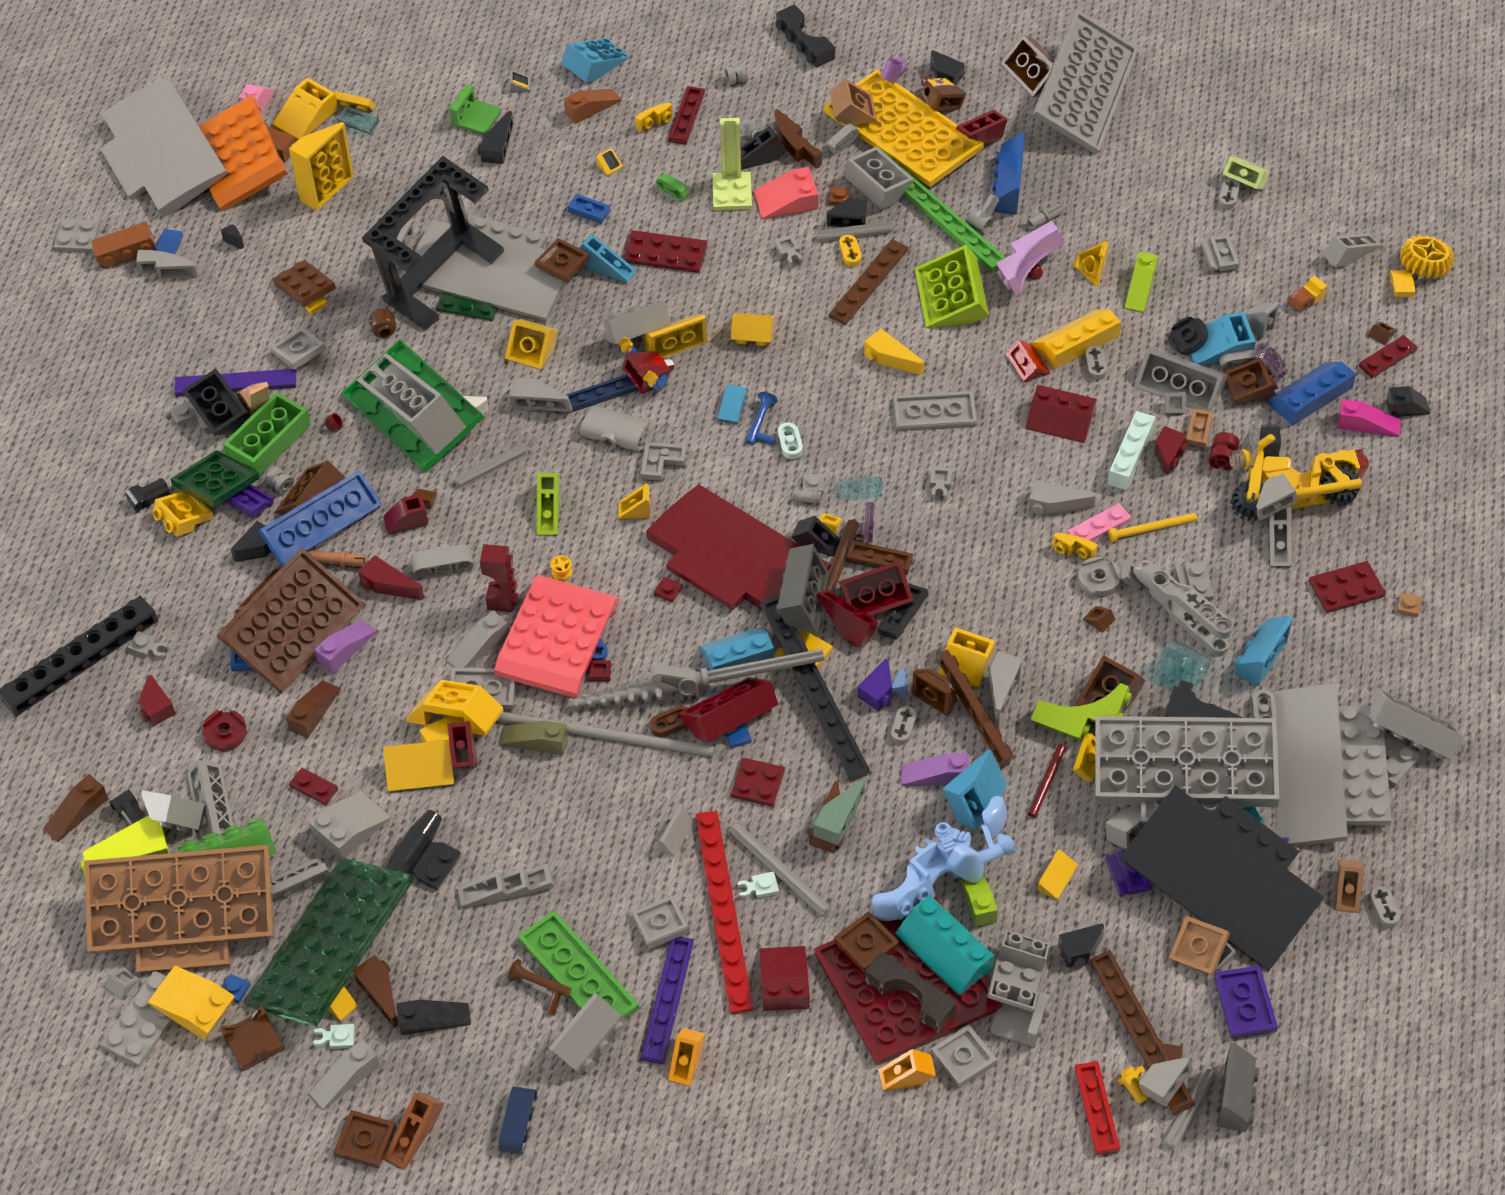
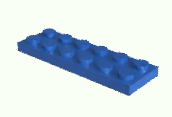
(320, 517)

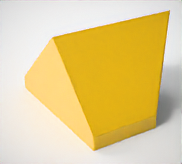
(1092, 262)

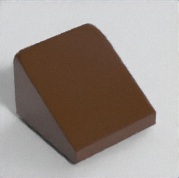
(1382, 332)
(428, 497)
(1100, 618)

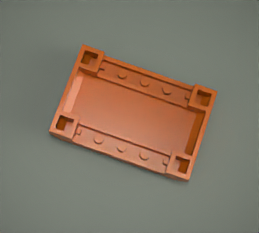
(244, 150)

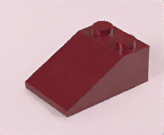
(784, 978)

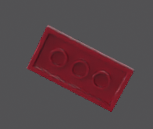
(665, 251)

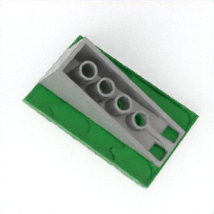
(412, 405)

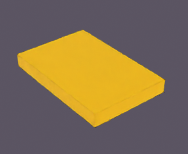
(418, 765)

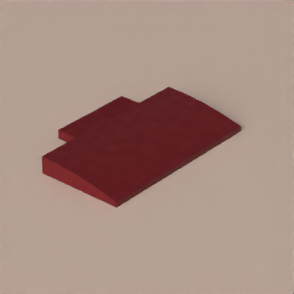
(722, 549)

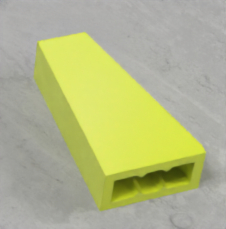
(138, 839)

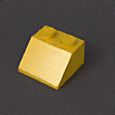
(752, 328)
(530, 343)

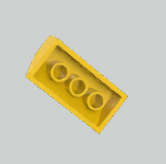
(1075, 337)

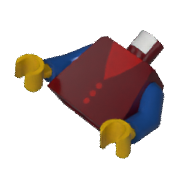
(645, 369)

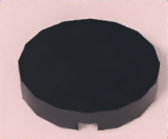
(1188, 335)

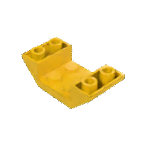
(458, 700)

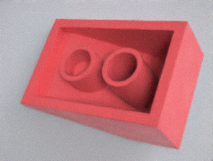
(787, 194)

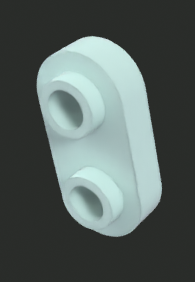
(791, 441)

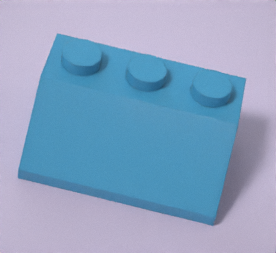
(738, 649)
(1264, 649)

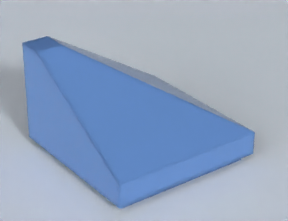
(900, 684)

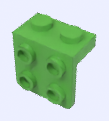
(472, 113)

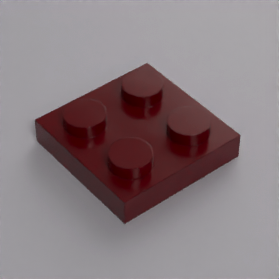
(758, 782)

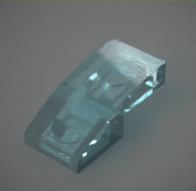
(859, 489)

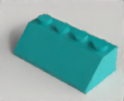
(945, 945)

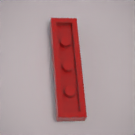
(1097, 1108)

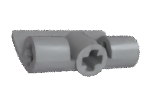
(613, 428)

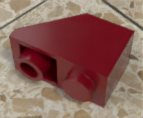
(1169, 447)
(406, 514)

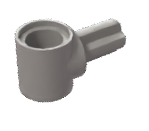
(982, 218)

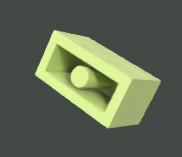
(1246, 172)

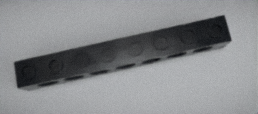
(77, 656)

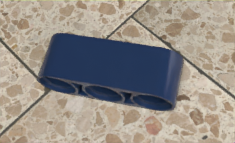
(516, 1119)

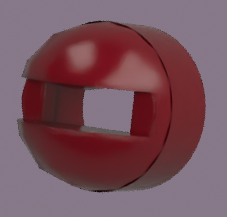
(1036, 273)
(333, 422)

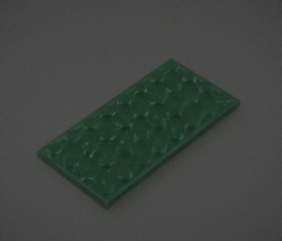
(329, 941)

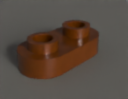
(669, 720)

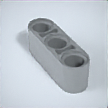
(441, 560)

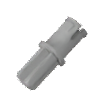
(1044, 216)

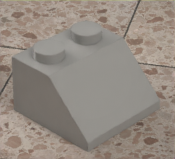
(173, 810)

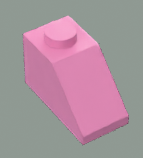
(261, 93)

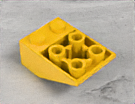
(306, 109)

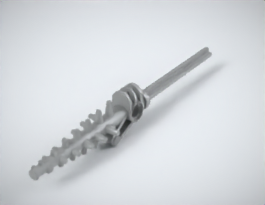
(687, 681)

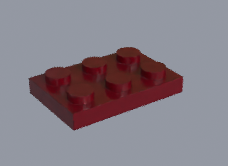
(1347, 586)

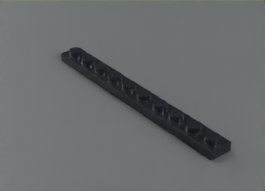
(818, 695)

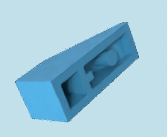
(606, 261)

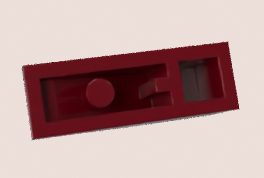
(985, 127)
(387, 580)
(849, 620)

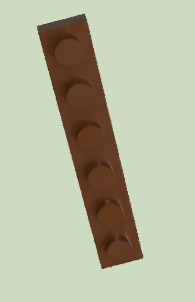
(868, 282)
(971, 702)

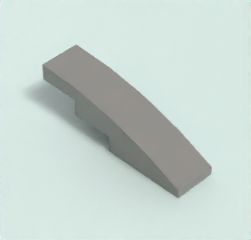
(506, 886)

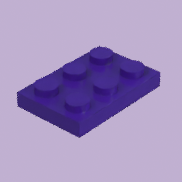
(1245, 1002)

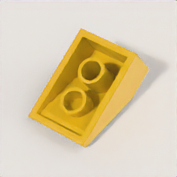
(192, 1001)

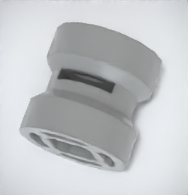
(736, 74)
(279, 480)

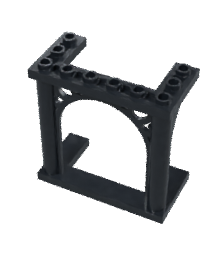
(442, 182)

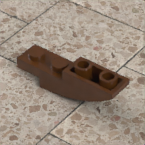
(792, 139)

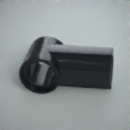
(142, 497)
(127, 807)

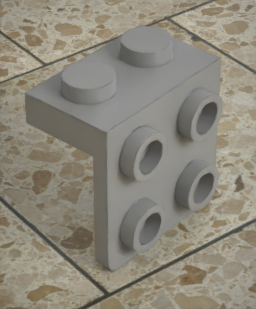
(1020, 1024)

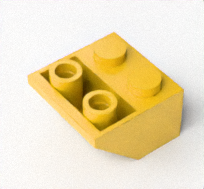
(972, 654)

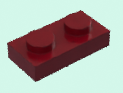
(313, 786)

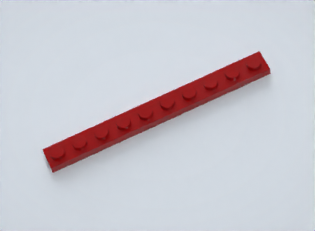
(724, 913)

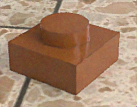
(839, 195)

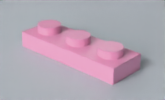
(1099, 524)

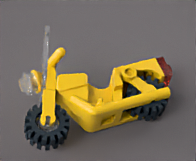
(1335, 471)

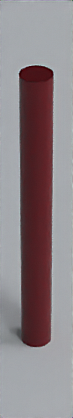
(1047, 780)

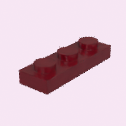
(1388, 356)

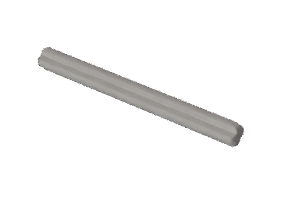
(780, 869)

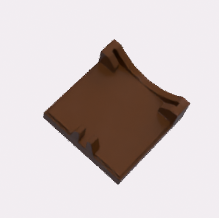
(252, 1039)

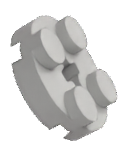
(1096, 586)

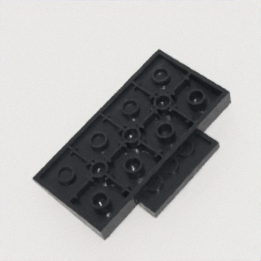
(1225, 873)

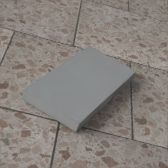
(934, 410)

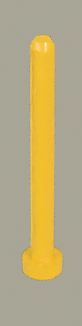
(1115, 534)

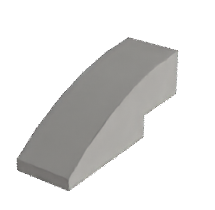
(165, 264)

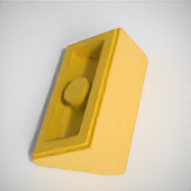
(1057, 875)

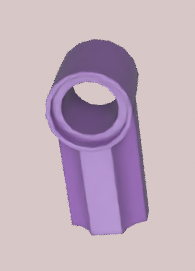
(894, 68)

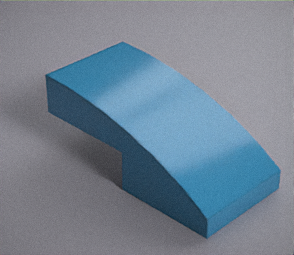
(732, 403)

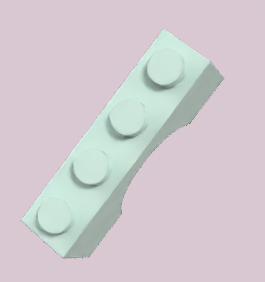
(1126, 460)

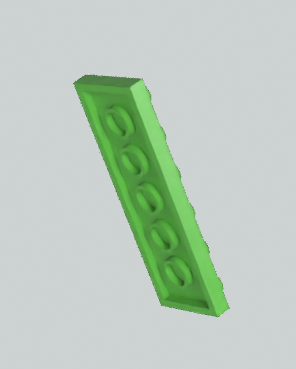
(574, 964)

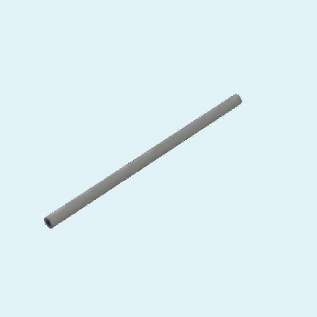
(614, 735)

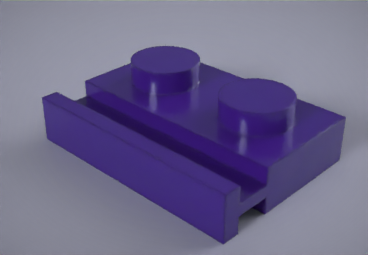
(250, 501)
(1124, 877)

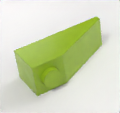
(1141, 281)
(548, 503)
(980, 902)

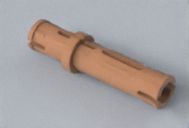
(342, 559)

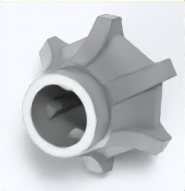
(750, 128)

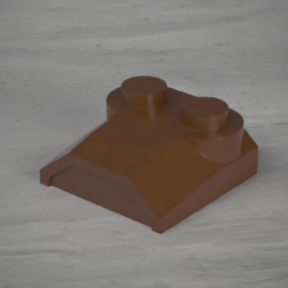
(933, 690)

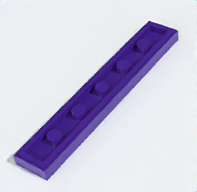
(237, 381)
(667, 1000)

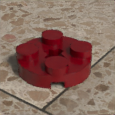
(228, 740)

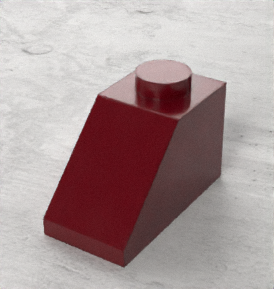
(154, 703)
(462, 745)

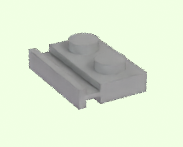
(1220, 253)
(1196, 576)

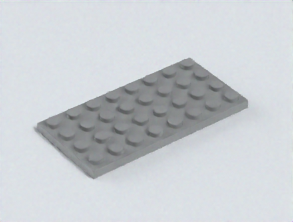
(1085, 82)

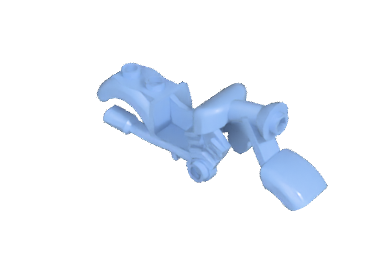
(950, 856)

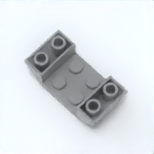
(1018, 970)

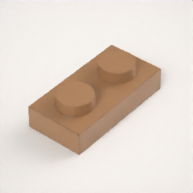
(1199, 428)

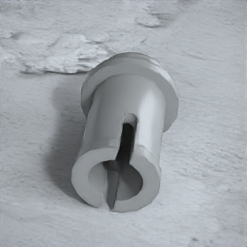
(809, 496)

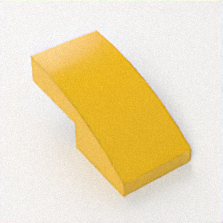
(1402, 283)

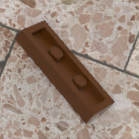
(877, 556)

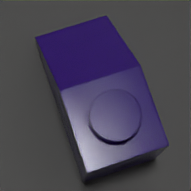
(877, 687)

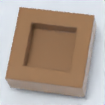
(1409, 604)

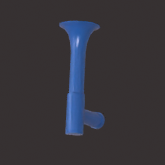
(766, 400)

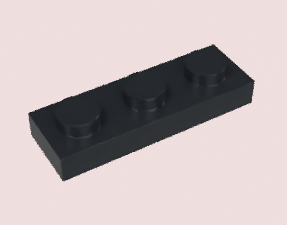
(900, 616)

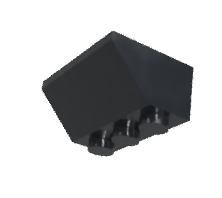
(216, 404)

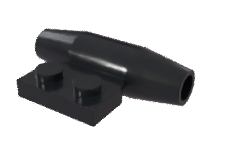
(420, 855)

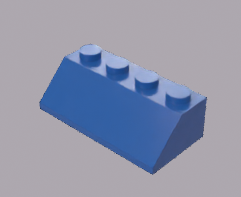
(1008, 174)
(1312, 391)

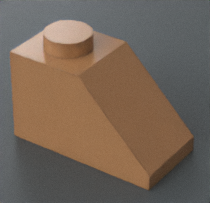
(1348, 885)

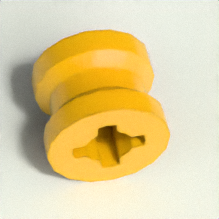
(563, 563)

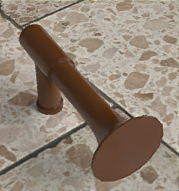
(517, 971)

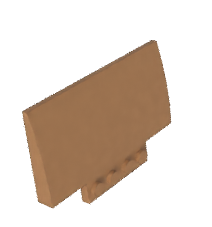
(179, 905)

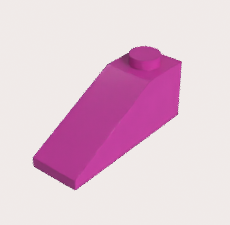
(1366, 418)

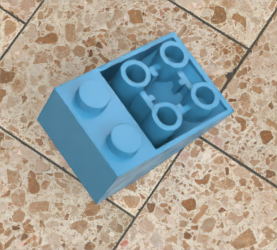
(593, 58)
(1225, 336)
(973, 790)

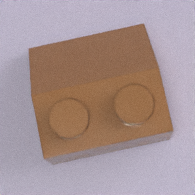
(852, 104)

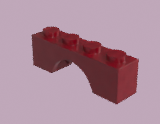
(498, 565)

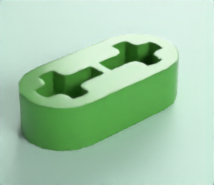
(673, 186)

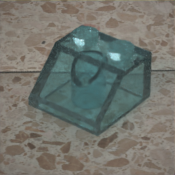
(1179, 664)

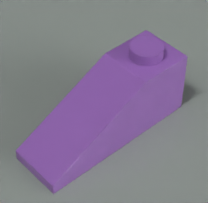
(342, 645)
(934, 770)

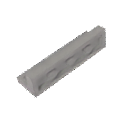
(201, 791)
(299, 882)

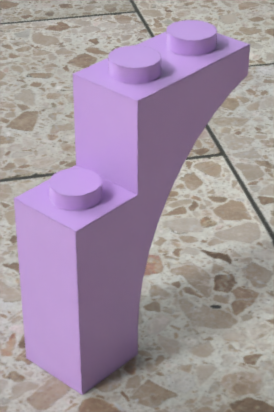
(1026, 254)

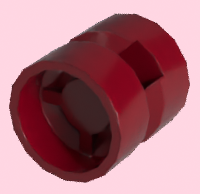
(1222, 447)

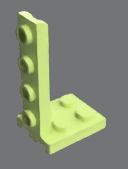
(731, 186)

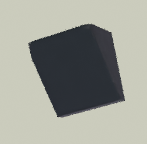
(232, 236)

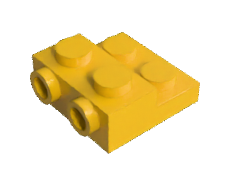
(180, 512)

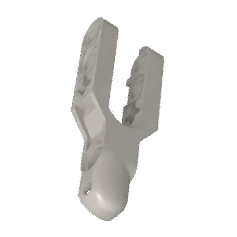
(1175, 600)

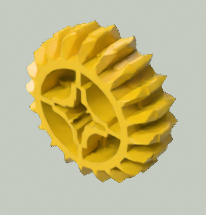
(1427, 256)

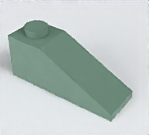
(837, 814)

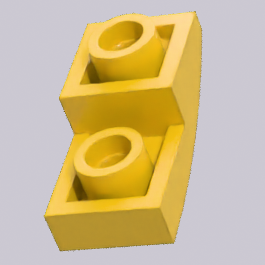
(657, 114)
(1069, 543)

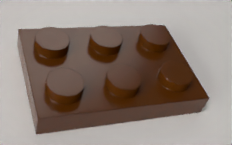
(304, 283)

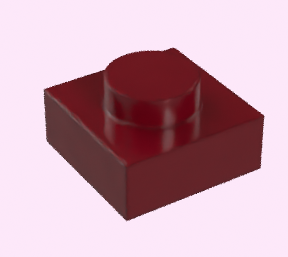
(668, 589)

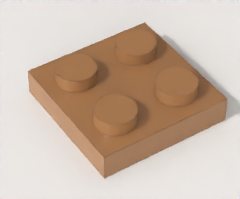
(1199, 945)

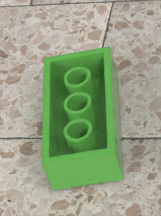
(267, 433)
(252, 834)

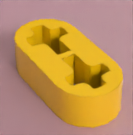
(854, 249)

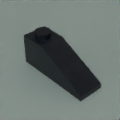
(496, 140)
(761, 149)
(431, 1015)

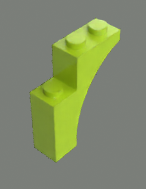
(1075, 720)

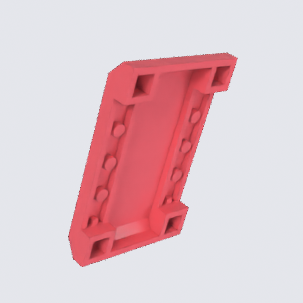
(555, 636)

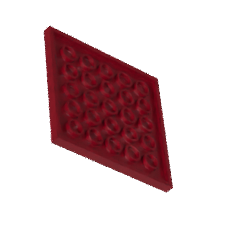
(891, 1020)

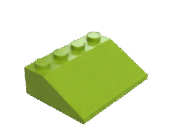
(952, 289)

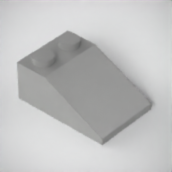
(1003, 682)
(348, 824)

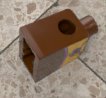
(942, 94)

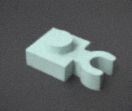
(761, 884)
(339, 1036)

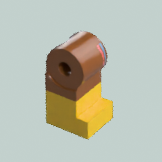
(1308, 294)

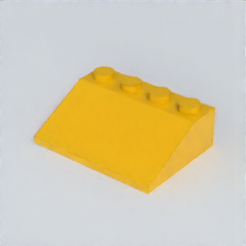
(321, 164)

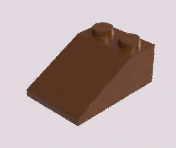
(1105, 679)

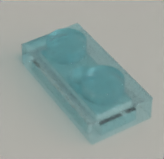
(358, 120)

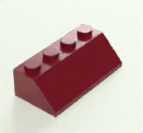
(729, 708)

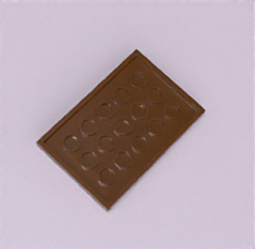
(290, 619)

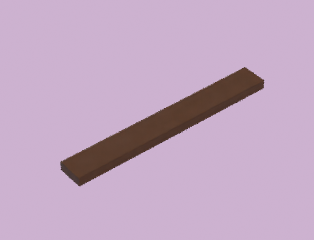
(1136, 1022)

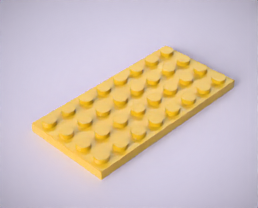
(912, 131)

